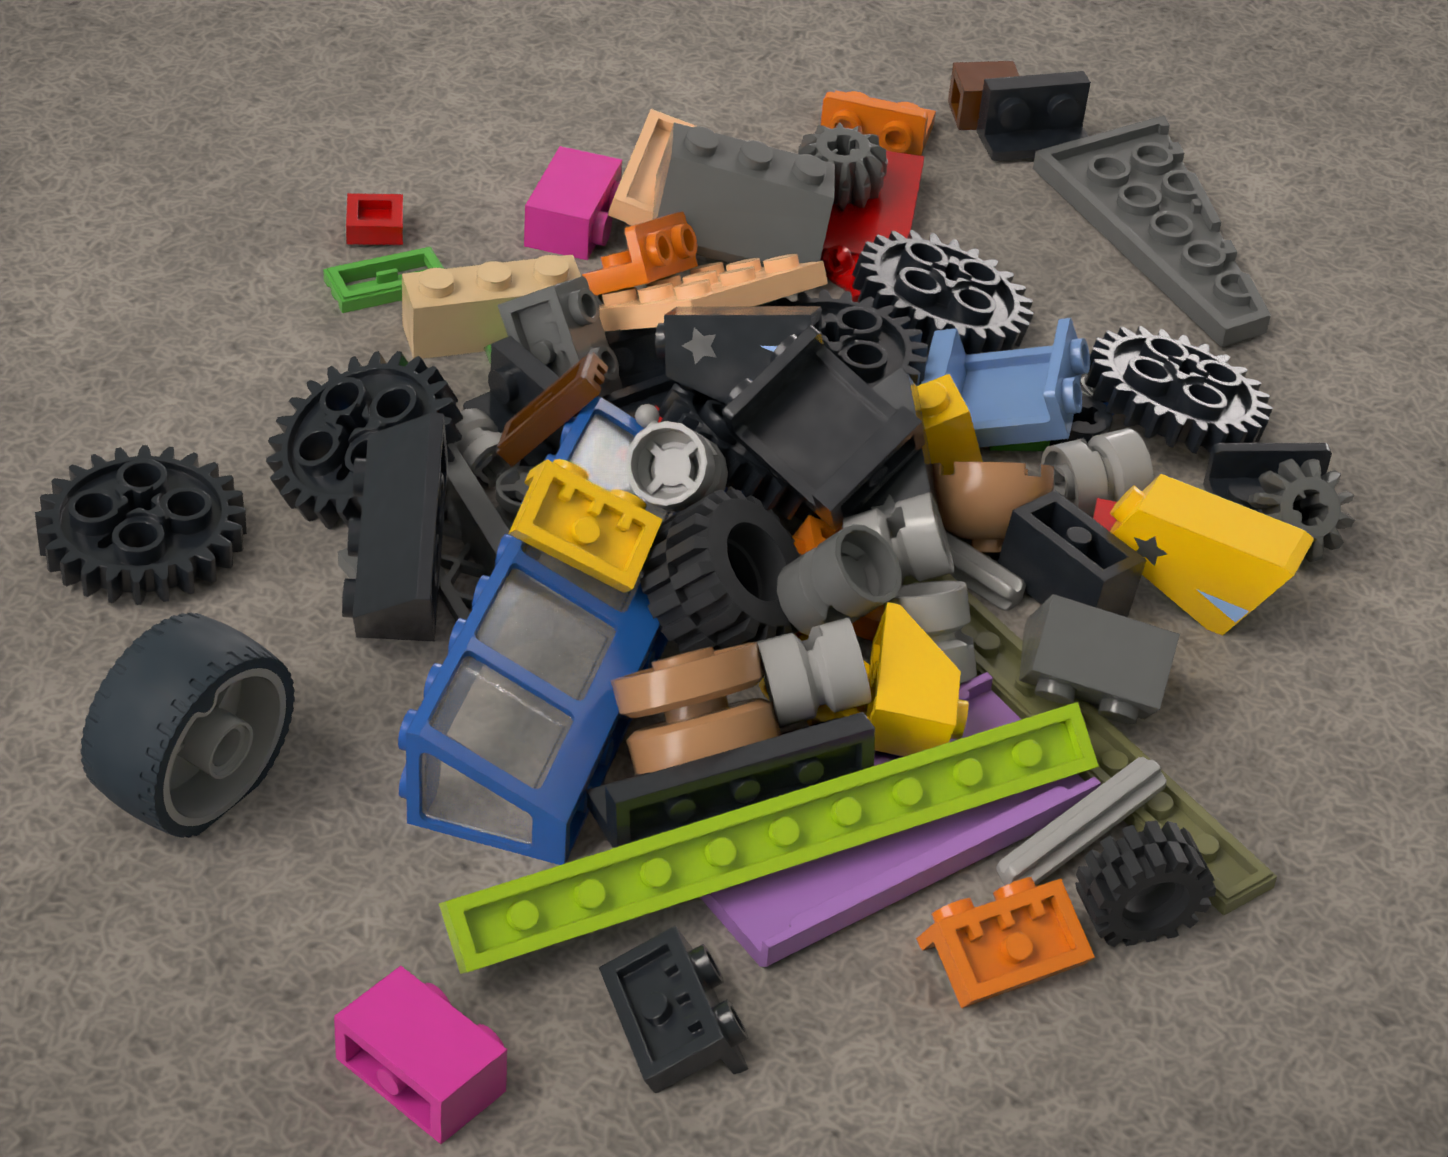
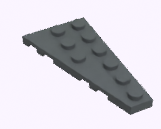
(1161, 219)

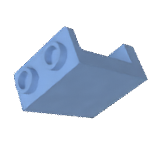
(1019, 391)

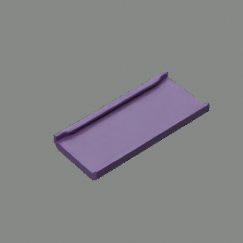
(819, 897)

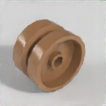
(695, 706)

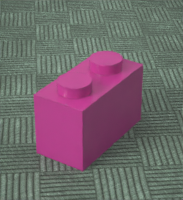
(572, 203)
(421, 1053)

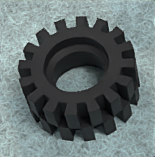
(1145, 884)

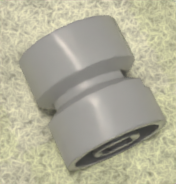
(674, 466)
(1100, 468)
(914, 535)
(942, 612)
(814, 672)

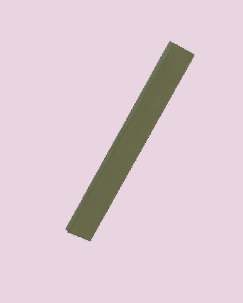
(1236, 870)

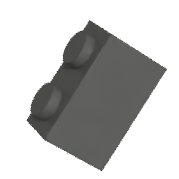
(1097, 659)

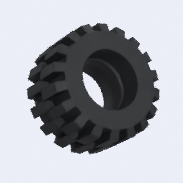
(718, 573)

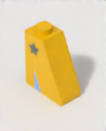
(1208, 550)

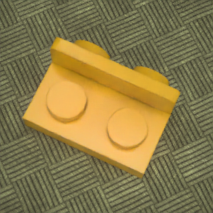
(585, 524)

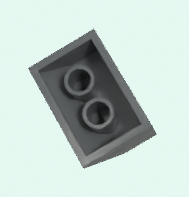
(745, 196)

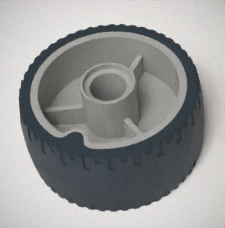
(187, 723)

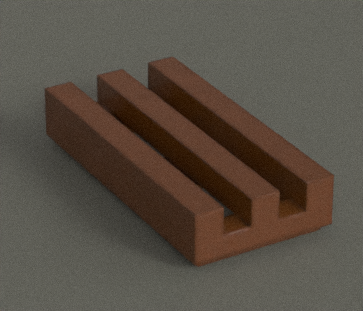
(552, 408)

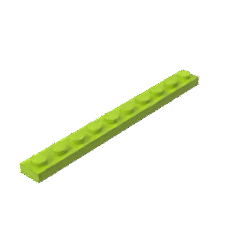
(764, 838)

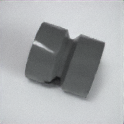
(839, 579)

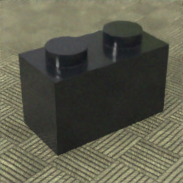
(1070, 556)

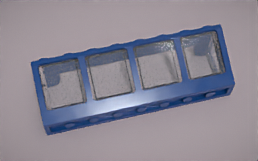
(526, 693)

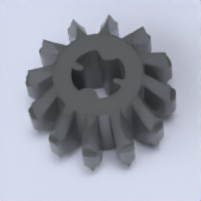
(857, 161)
(1315, 496)

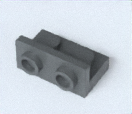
(562, 328)

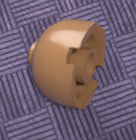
(981, 498)

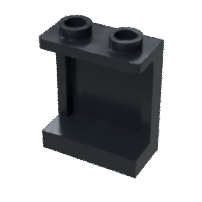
(821, 428)

